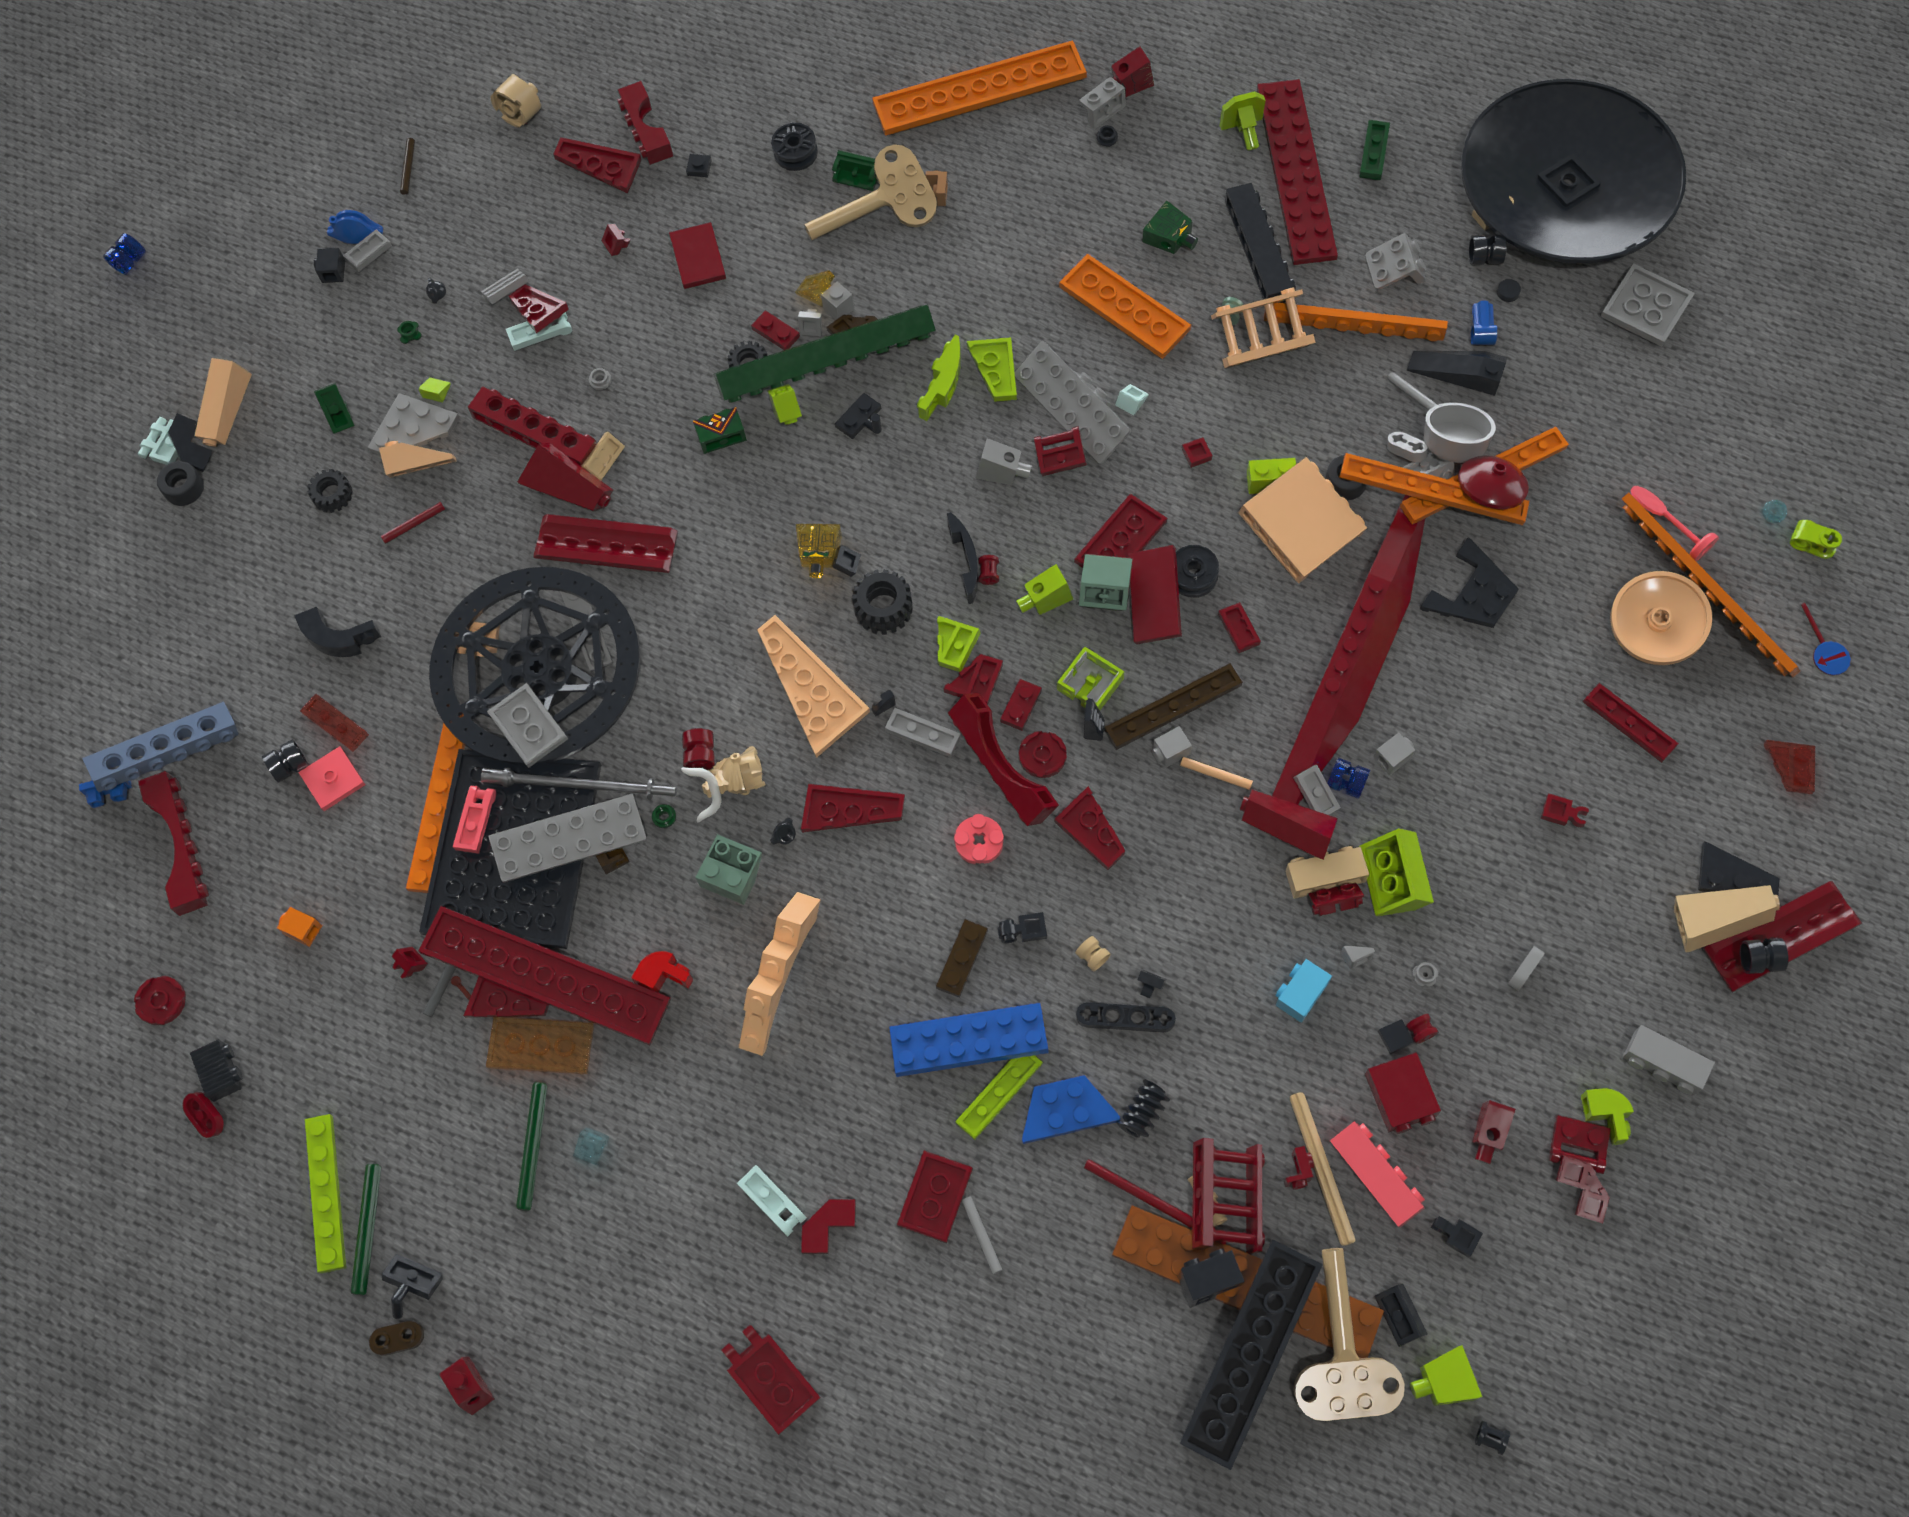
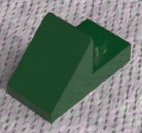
(334, 408)

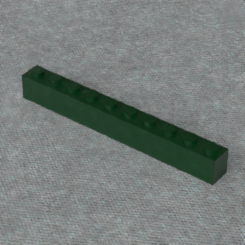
(824, 352)

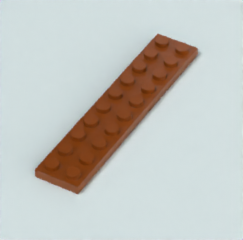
(1165, 1246)

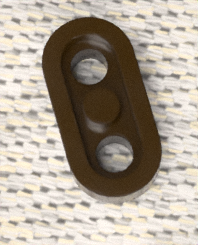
(396, 1339)

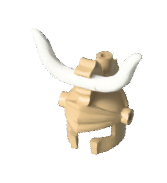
(735, 774)

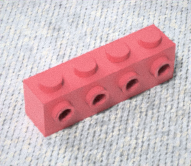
(1377, 1174)

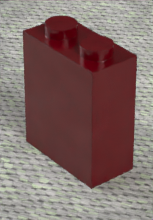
(1403, 1093)

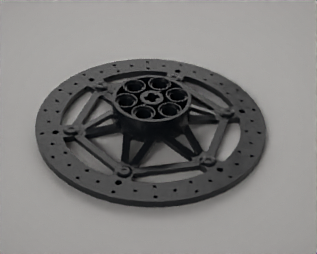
(538, 668)

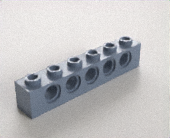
(149, 743)

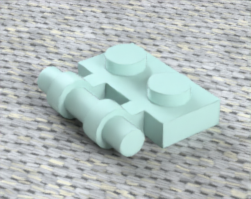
(163, 450)

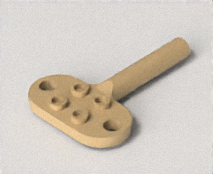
(901, 188)
(1345, 1384)

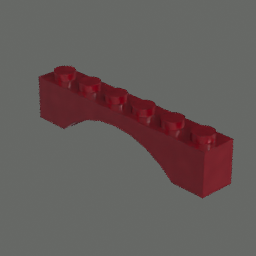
(975, 722)
(184, 885)

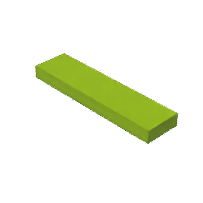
(997, 1094)

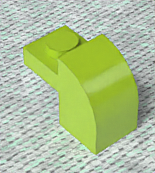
(1609, 1106)

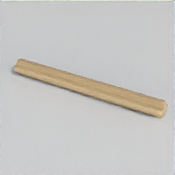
(1322, 1169)

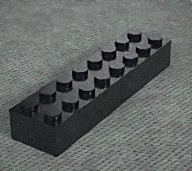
(1251, 1354)

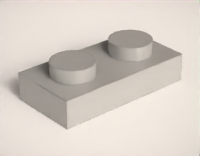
(1316, 791)

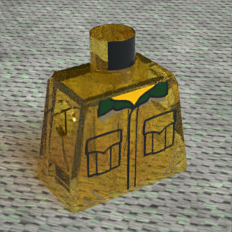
(818, 546)

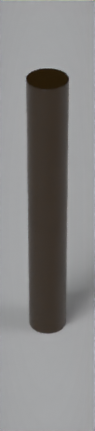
(407, 166)

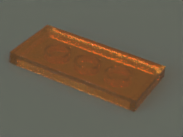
(540, 1045)

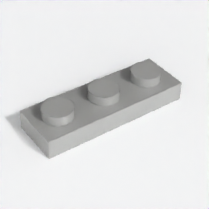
(922, 732)

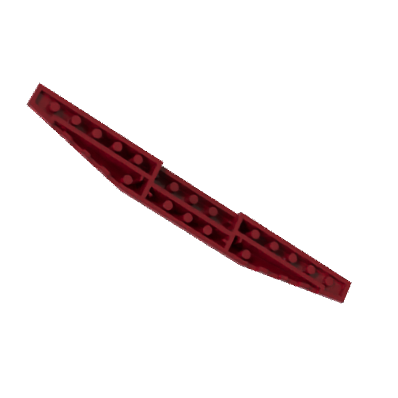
(1357, 655)

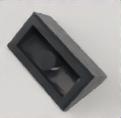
(1401, 1314)

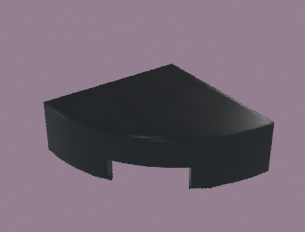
(886, 703)

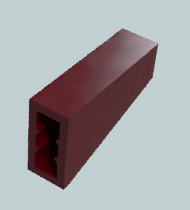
(563, 478)
(1289, 822)

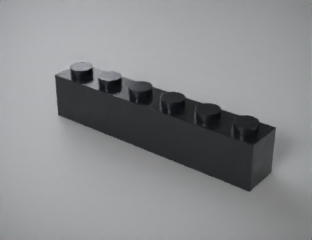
(1258, 241)

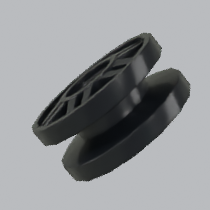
(794, 146)
(1201, 559)

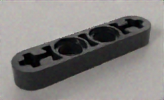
(1125, 1013)

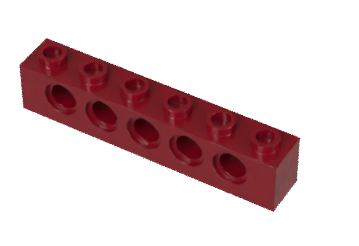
(487, 401)

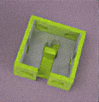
(1090, 678)

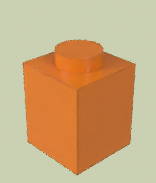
(299, 926)

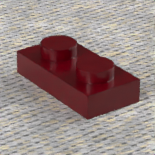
(775, 330)
(1021, 705)

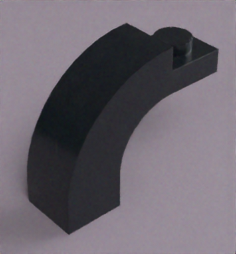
(335, 642)

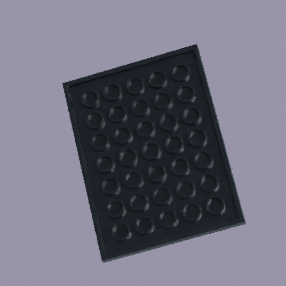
(469, 883)

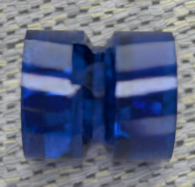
(124, 254)
(1357, 779)

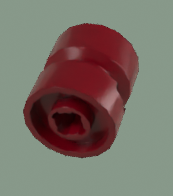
(698, 748)

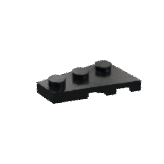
(1727, 872)

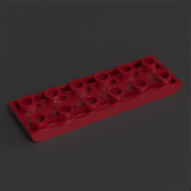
(606, 543)
(1800, 923)

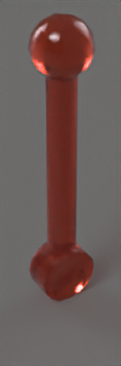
(456, 981)

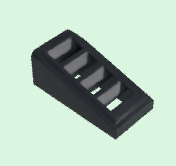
(1093, 722)

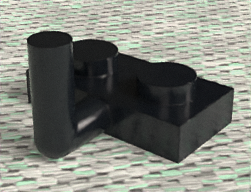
(860, 415)
(409, 1278)

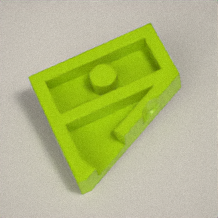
(955, 643)

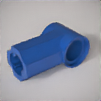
(1483, 328)

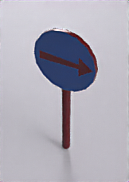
(1828, 656)

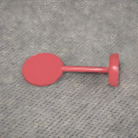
(1656, 506)

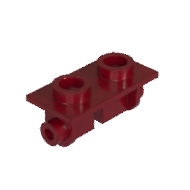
(1347, 896)

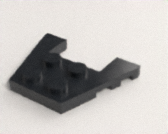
(1483, 596)

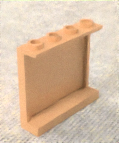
(1302, 519)

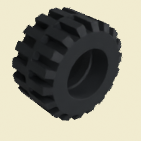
(885, 618)

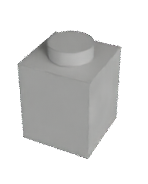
(837, 301)
(1171, 747)
(1394, 753)

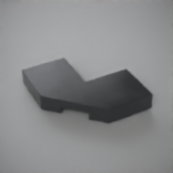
(181, 435)

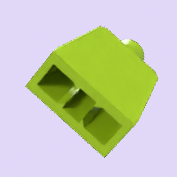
(1046, 592)
(1447, 1379)

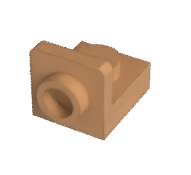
(939, 183)

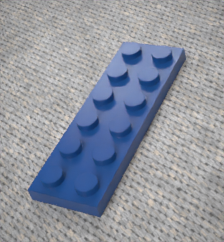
(968, 1039)

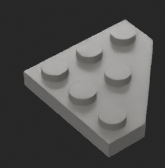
(413, 423)

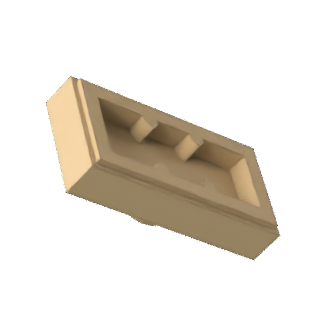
(603, 455)

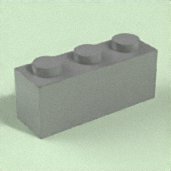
(1668, 1060)

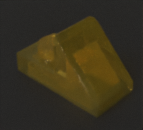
(814, 286)

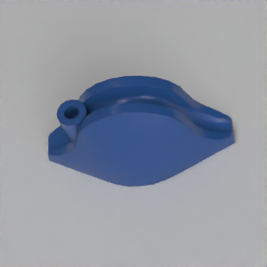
(351, 226)

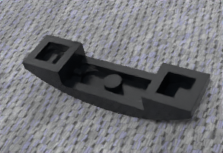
(960, 534)

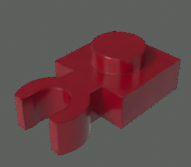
(1559, 811)

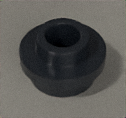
(1104, 132)

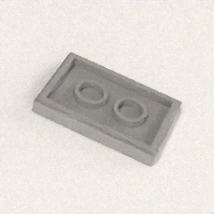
(527, 725)

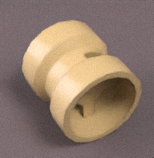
(1093, 953)

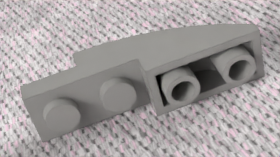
(578, 604)

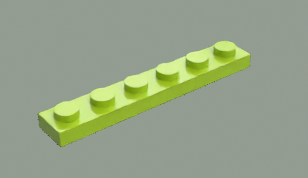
(325, 1194)

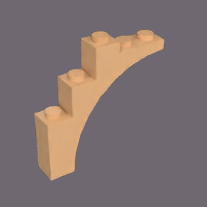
(775, 965)

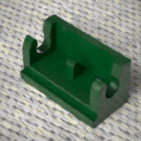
(854, 170)

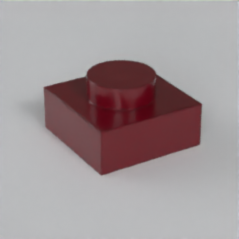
(1197, 452)

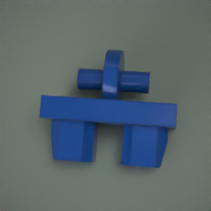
(96, 799)

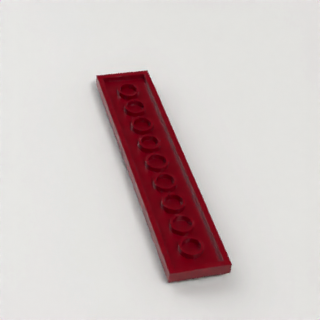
(1297, 173)
(545, 975)

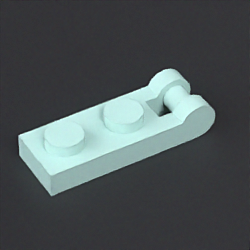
(523, 335)
(770, 1199)

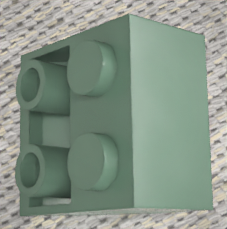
(1105, 582)
(729, 869)

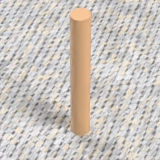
(1216, 773)

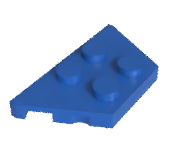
(1065, 1109)

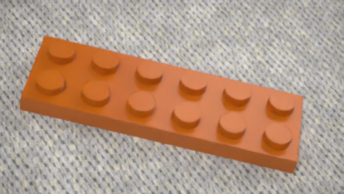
(1125, 306)

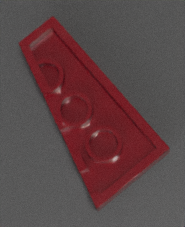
(601, 162)

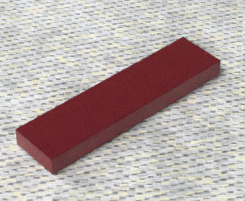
(1630, 722)

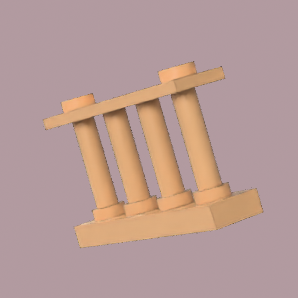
(1278, 344)

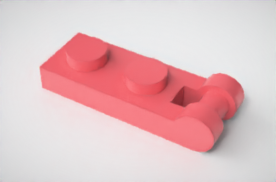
(474, 819)

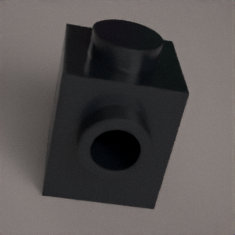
(330, 265)

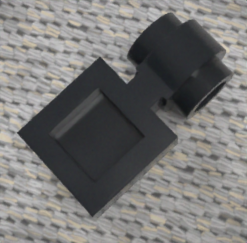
(1030, 926)

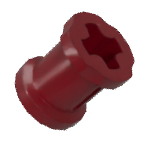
(988, 569)

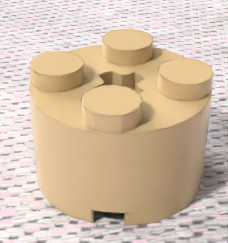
(516, 100)

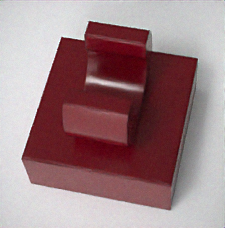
(614, 239)
(409, 961)

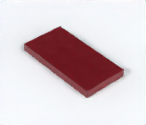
(1125, 531)
(1155, 595)

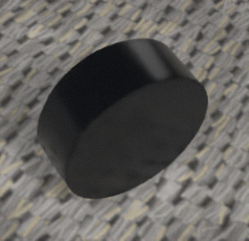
(1508, 290)

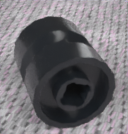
(1487, 249)
(284, 761)
(1759, 955)

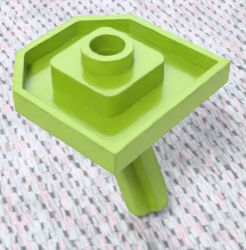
(1243, 112)

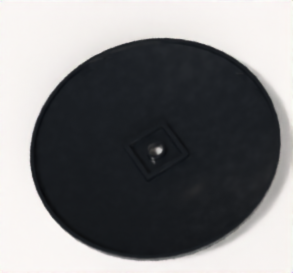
(1602, 139)

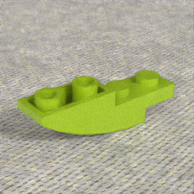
(946, 376)

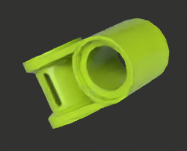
(1814, 539)

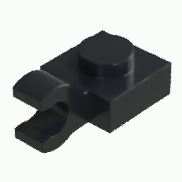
(1460, 1236)

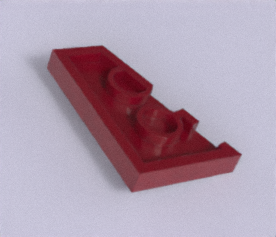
(497, 1001)

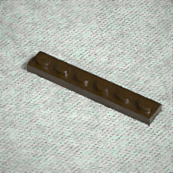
(1173, 706)

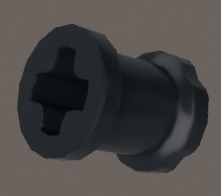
(1492, 1437)

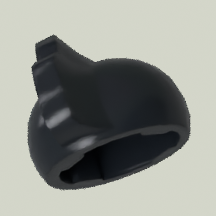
(435, 290)
(784, 832)

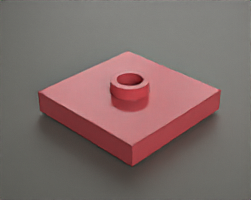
(331, 778)

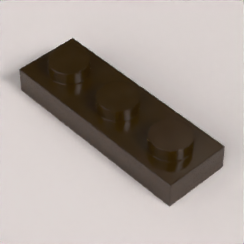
(962, 958)

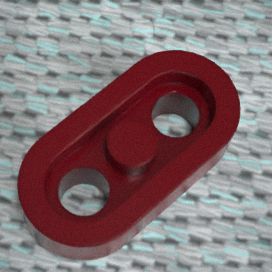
(203, 1114)

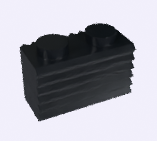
(216, 1070)

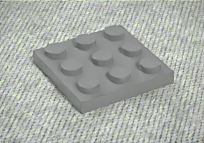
(1647, 305)

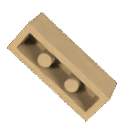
(1336, 869)

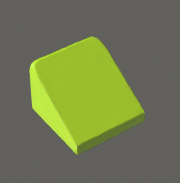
(434, 389)

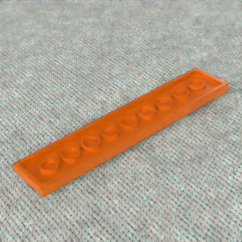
(979, 87)
(1714, 591)

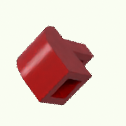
(657, 968)

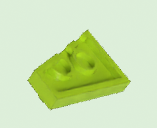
(996, 366)

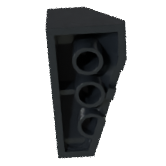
(1468, 369)

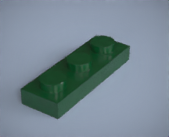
(1374, 150)

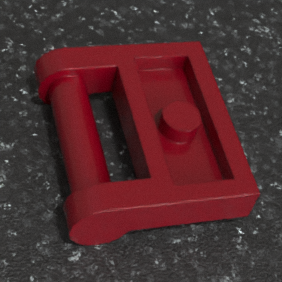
(1061, 457)
(1580, 1136)

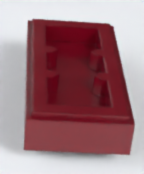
(1239, 627)

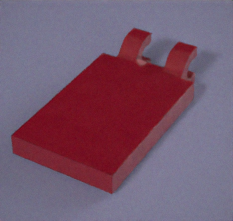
(770, 1380)

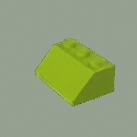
(1396, 873)

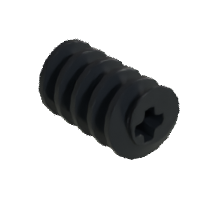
(1143, 1109)

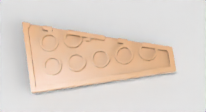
(816, 694)

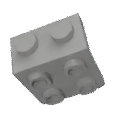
(1395, 261)

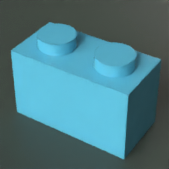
(1303, 990)

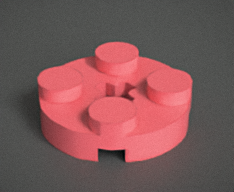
(979, 826)

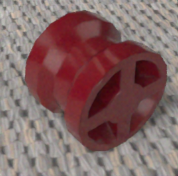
(1422, 1028)

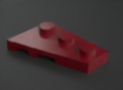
(537, 307)
(1090, 829)

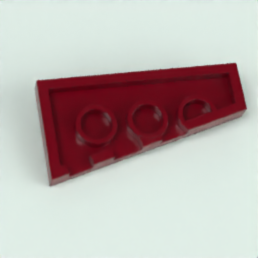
(847, 807)

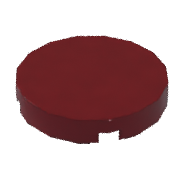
(1042, 754)
(164, 1006)

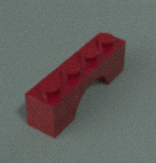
(652, 140)

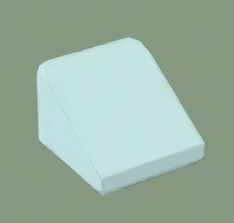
(1131, 399)

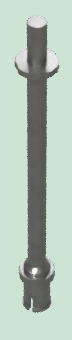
(508, 777)

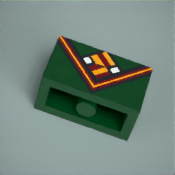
(719, 430)

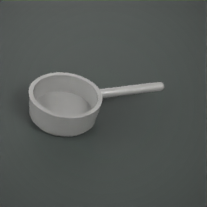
(1452, 429)

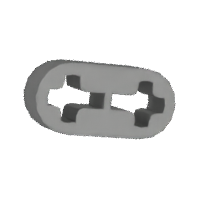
(1407, 446)
(1526, 968)

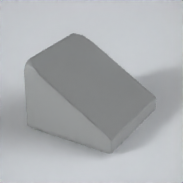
(1356, 956)

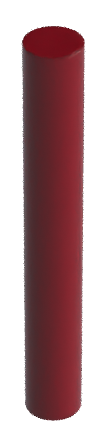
(413, 522)

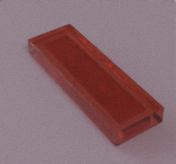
(334, 722)

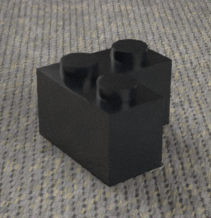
(1210, 1277)

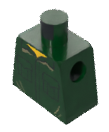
(1169, 230)

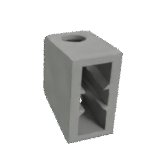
(1001, 463)

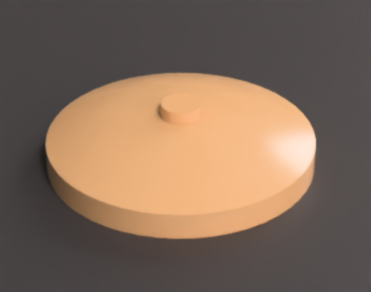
(1661, 618)

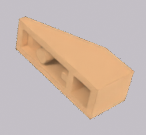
(406, 458)

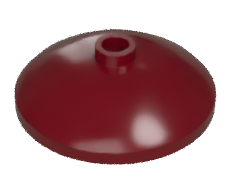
(1493, 482)

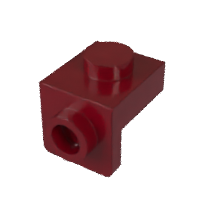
(1303, 1163)

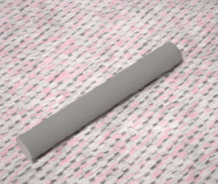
(982, 1235)

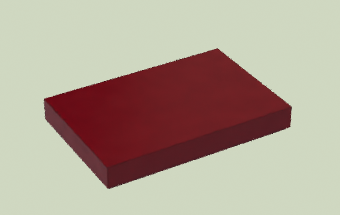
(697, 255)
(935, 1196)

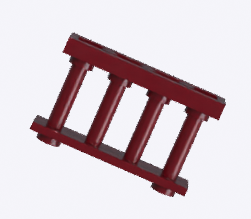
(1205, 1207)

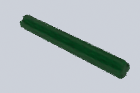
(531, 1146)
(365, 1229)

